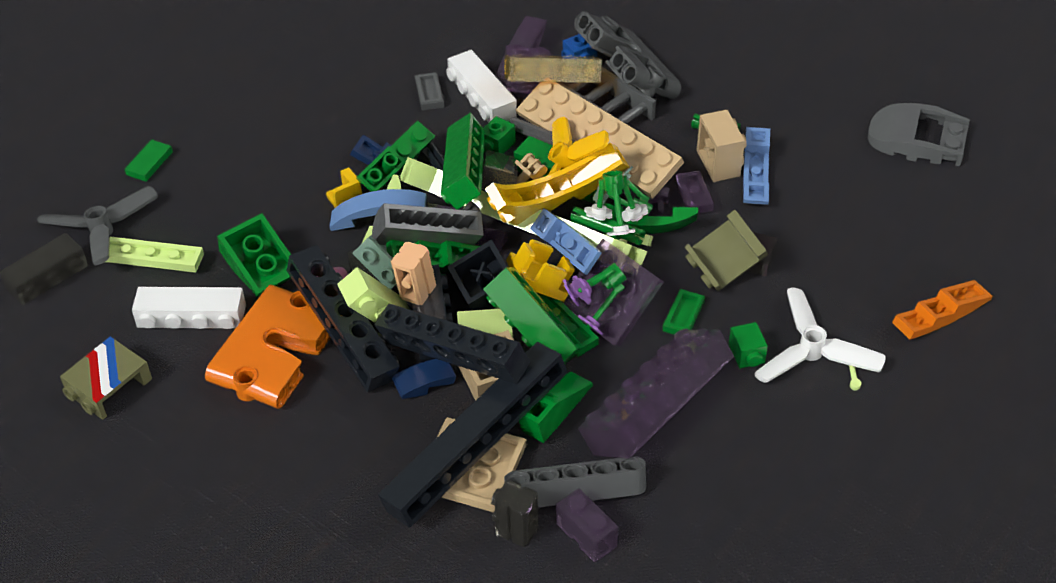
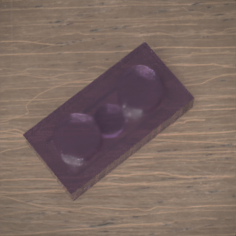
(694, 191)

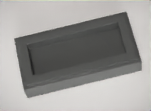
(429, 91)

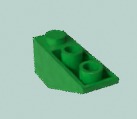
(554, 407)

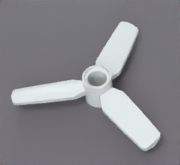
(814, 345)

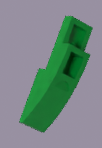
(392, 159)

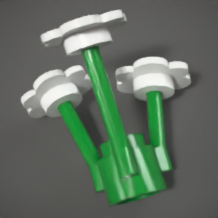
(613, 183)

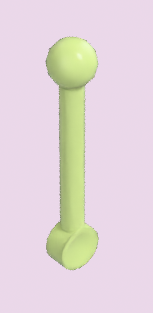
(855, 383)

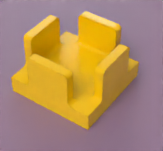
(540, 275)

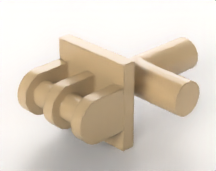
(531, 168)

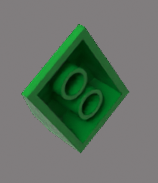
(255, 254)

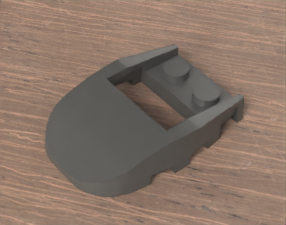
(895, 128)

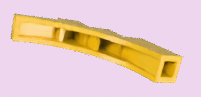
(580, 179)

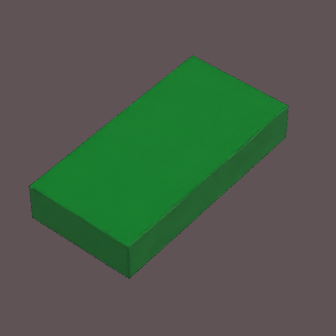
(148, 160)
(683, 311)

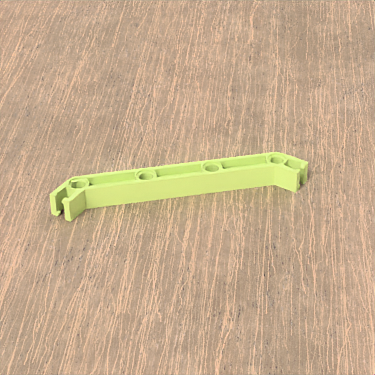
(430, 180)

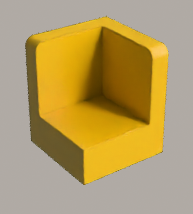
(350, 188)

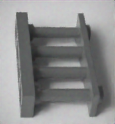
(623, 92)

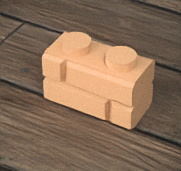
(413, 273)

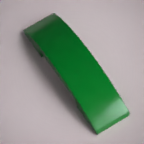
(660, 224)

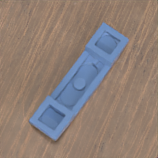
(756, 166)
(369, 203)
(566, 240)

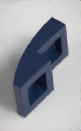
(367, 150)
(418, 378)

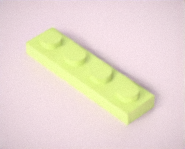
(155, 254)

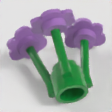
(610, 278)

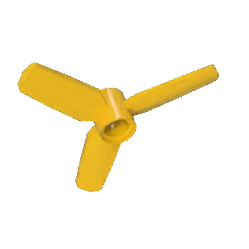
(565, 153)

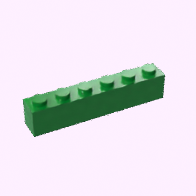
(463, 162)

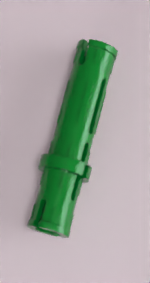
(606, 226)

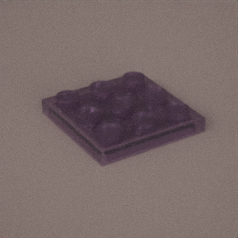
(628, 304)

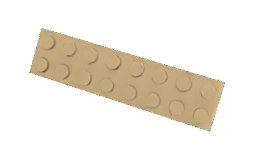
(650, 161)

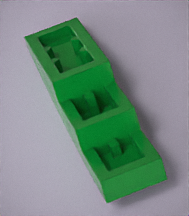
(441, 254)

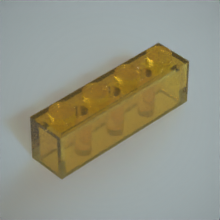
(553, 68)

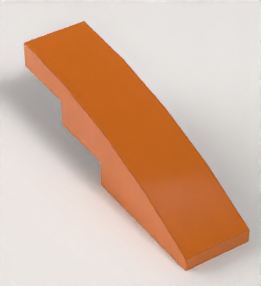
(942, 310)

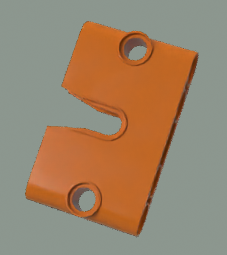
(251, 357)

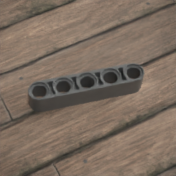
(595, 478)

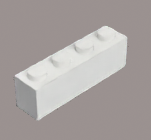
(481, 87)
(188, 307)

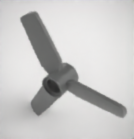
(100, 220)

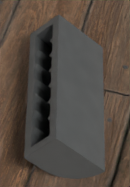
(427, 224)

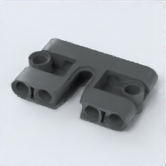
(629, 56)

